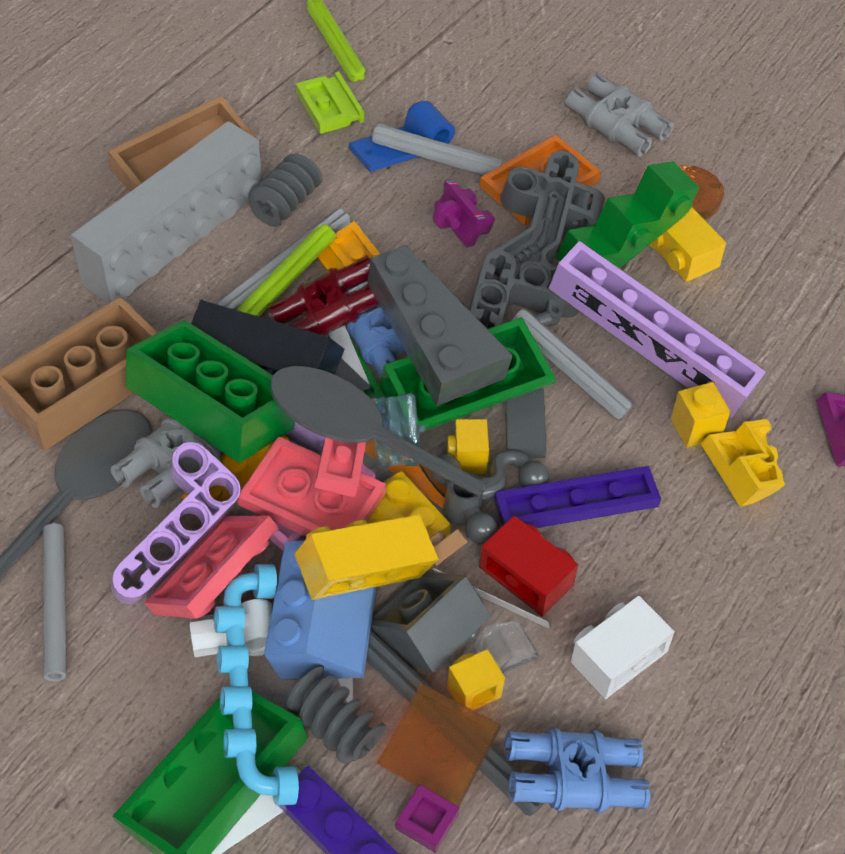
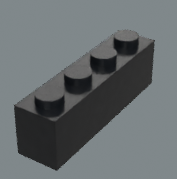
(266, 341)

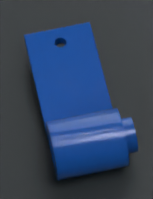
(421, 120)

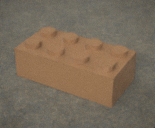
(73, 374)

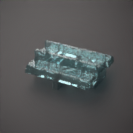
(399, 417)

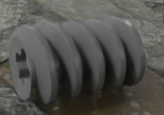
(284, 189)
(332, 718)

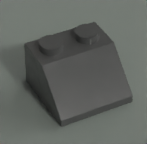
(430, 619)

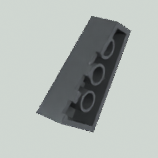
(436, 330)

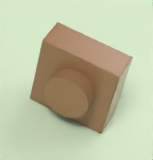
(446, 545)

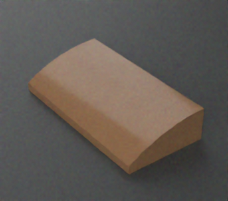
(157, 148)

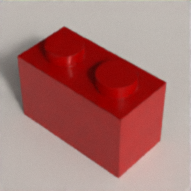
(528, 565)

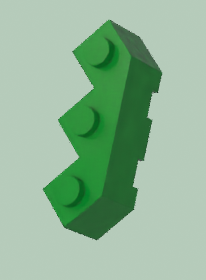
(637, 219)

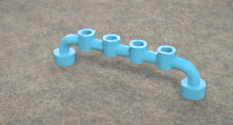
(238, 697)

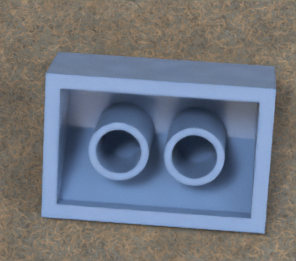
(318, 631)

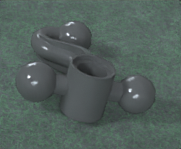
(464, 507)

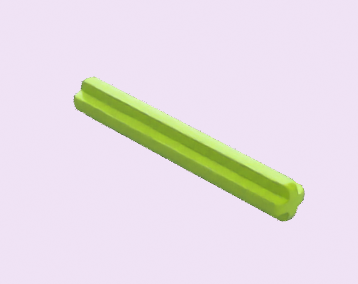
(336, 40)
(288, 271)

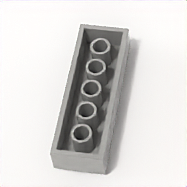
(167, 213)

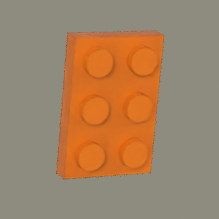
(536, 159)

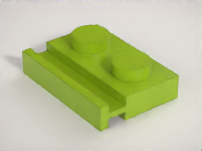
(329, 102)

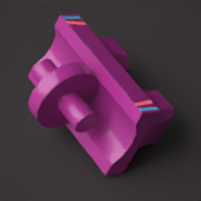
(459, 212)

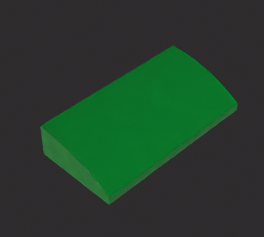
(198, 792)

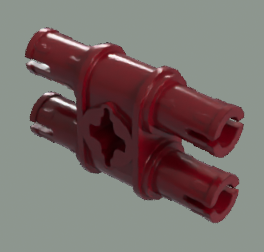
(328, 300)

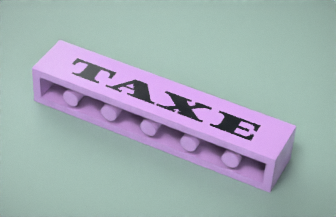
(653, 326)

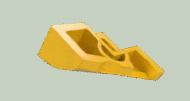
(746, 461)

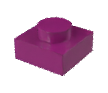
(427, 818)

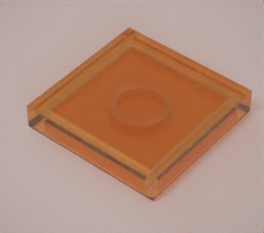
(439, 744)

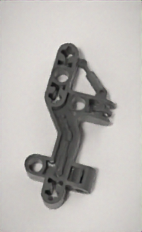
(552, 207)

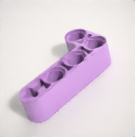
(170, 530)

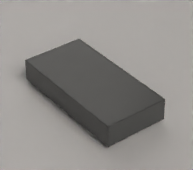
(526, 424)

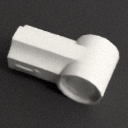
(257, 622)

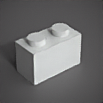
(621, 646)

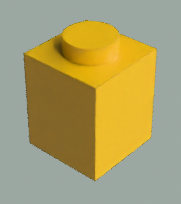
(699, 413)

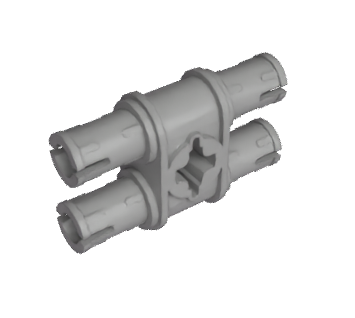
(619, 114)
(156, 453)

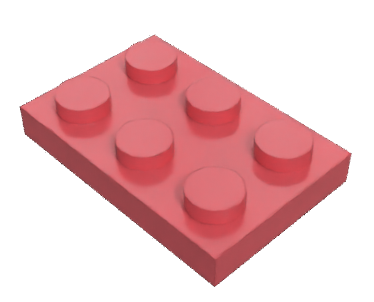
(286, 492)
(211, 566)

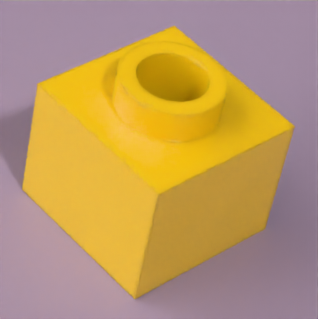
(470, 445)
(475, 680)

